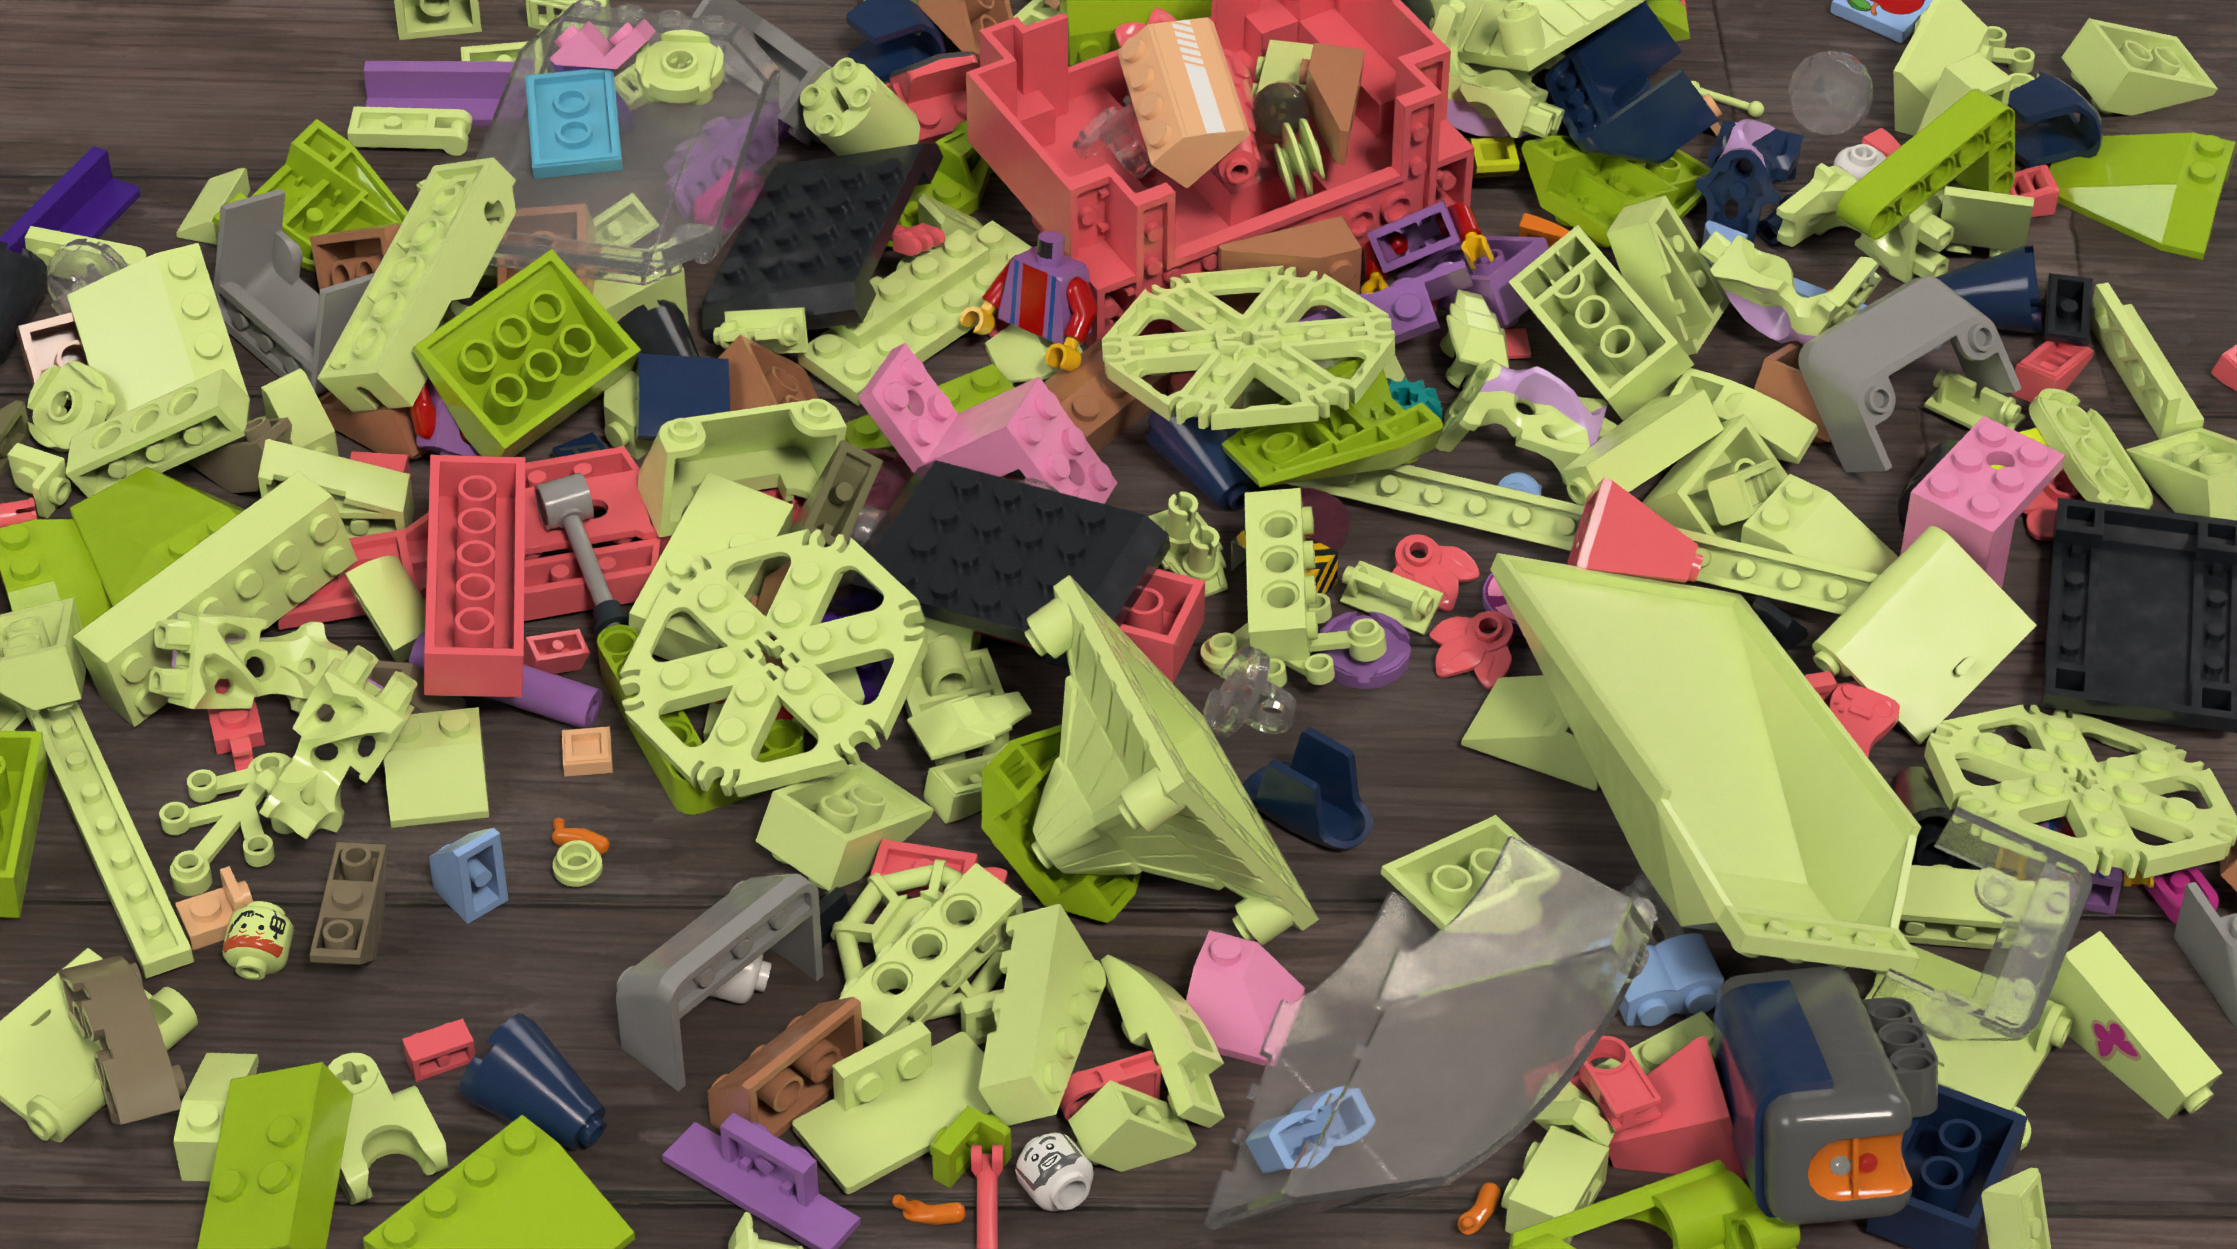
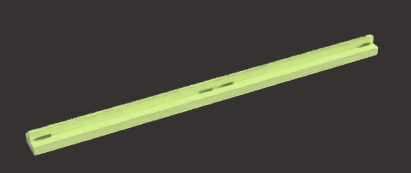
(1556, 523)

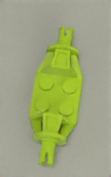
(953, 180)

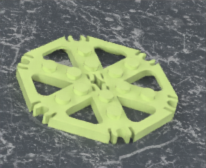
(1260, 344)
(760, 689)
(2096, 797)

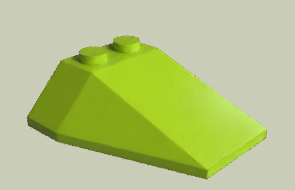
(2151, 187)
(1595, 188)
(327, 190)
(1350, 441)
(145, 527)
(48, 564)
(1010, 802)

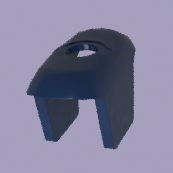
(894, 35)
(2058, 132)
(1314, 793)

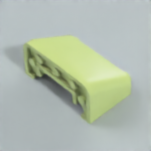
(752, 446)

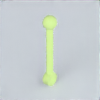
(1754, 108)

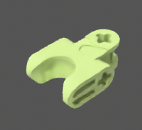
(383, 1126)

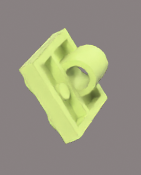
(951, 674)

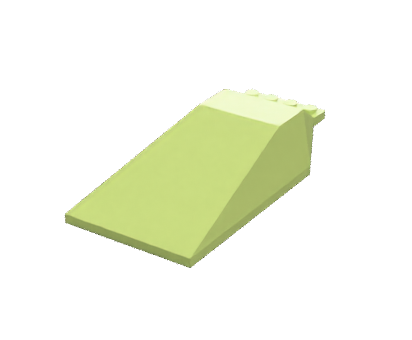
(1722, 765)

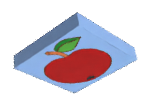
(1886, 17)

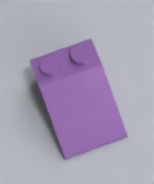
(1489, 279)

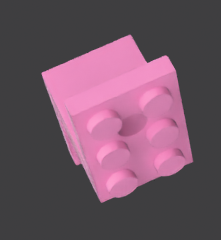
(996, 437)
(1980, 502)

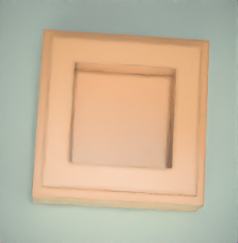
(587, 751)

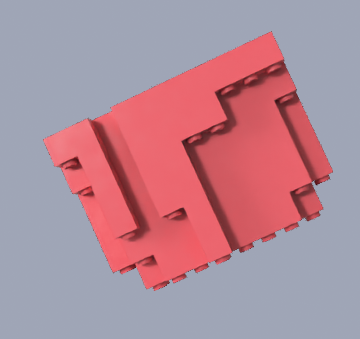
(1143, 231)

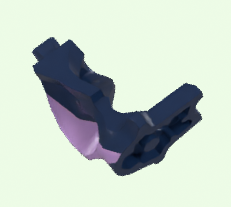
(1745, 165)

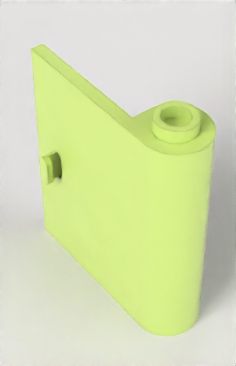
(1919, 626)
(50, 1066)
(1987, 1069)

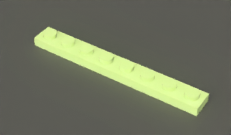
(112, 840)

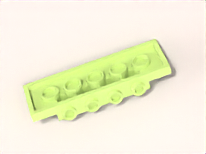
(914, 307)

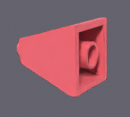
(1631, 539)
(1692, 1122)

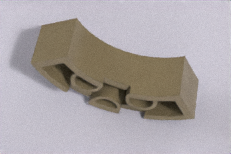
(132, 1062)

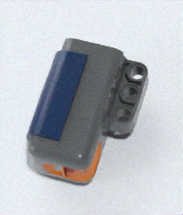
(1821, 1092)

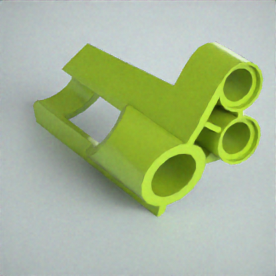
(1695, 1208)

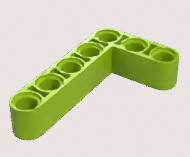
(1965, 143)
(782, 741)

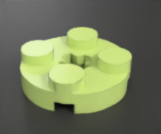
(664, 82)
(49, 394)

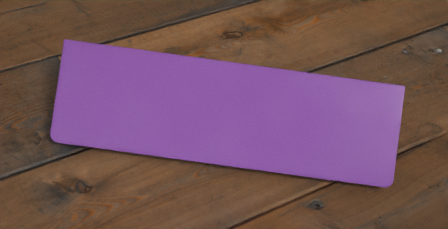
(438, 85)

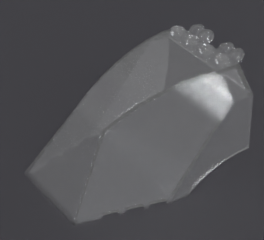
(1439, 1038)

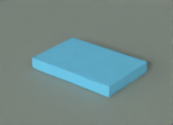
(573, 123)

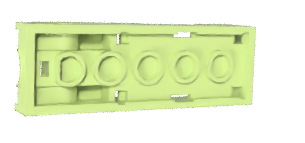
(428, 265)

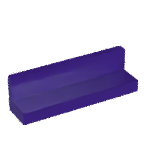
(79, 203)

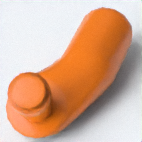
(563, 835)
(1482, 1210)
(930, 1214)

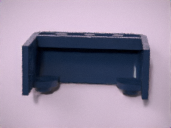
(1610, 95)

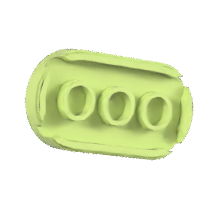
(2091, 451)

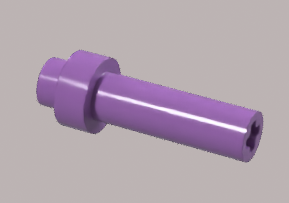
(543, 693)

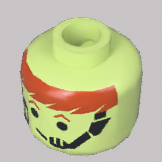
(258, 940)

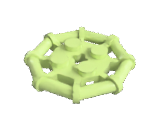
(896, 921)

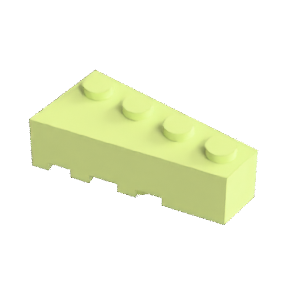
(1039, 1016)

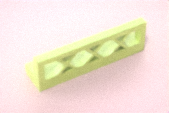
(2142, 365)

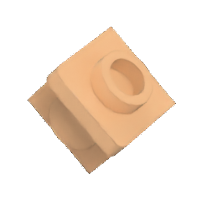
(208, 914)

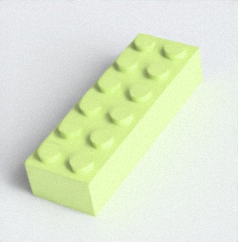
(249, 567)

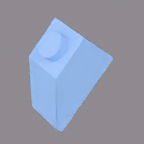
(471, 874)

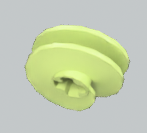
(1299, 158)

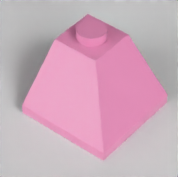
(1238, 992)

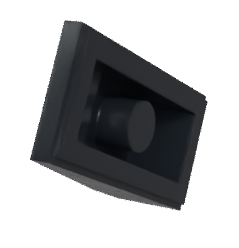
(2067, 309)

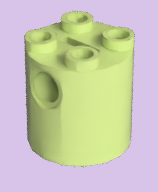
(857, 111)

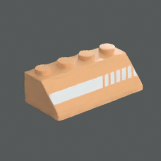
(1183, 97)

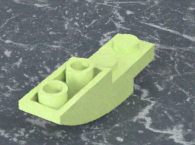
(1779, 426)
(1166, 1023)

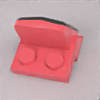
(935, 92)

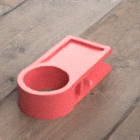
(1135, 1072)
(1623, 1091)

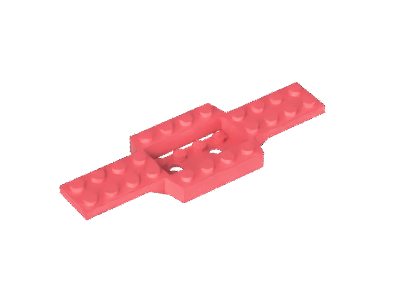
(551, 583)

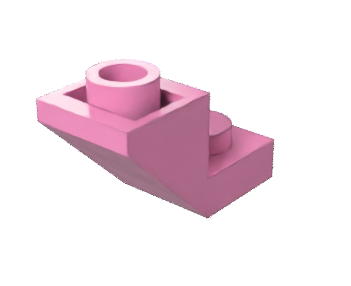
(591, 49)

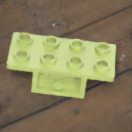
(892, 1104)

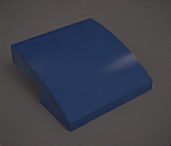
(678, 388)

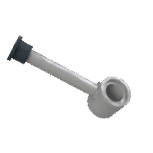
(565, 505)

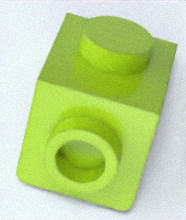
(953, 1144)

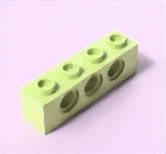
(159, 433)
(1278, 573)
(959, 949)

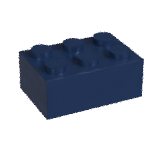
(1951, 1163)

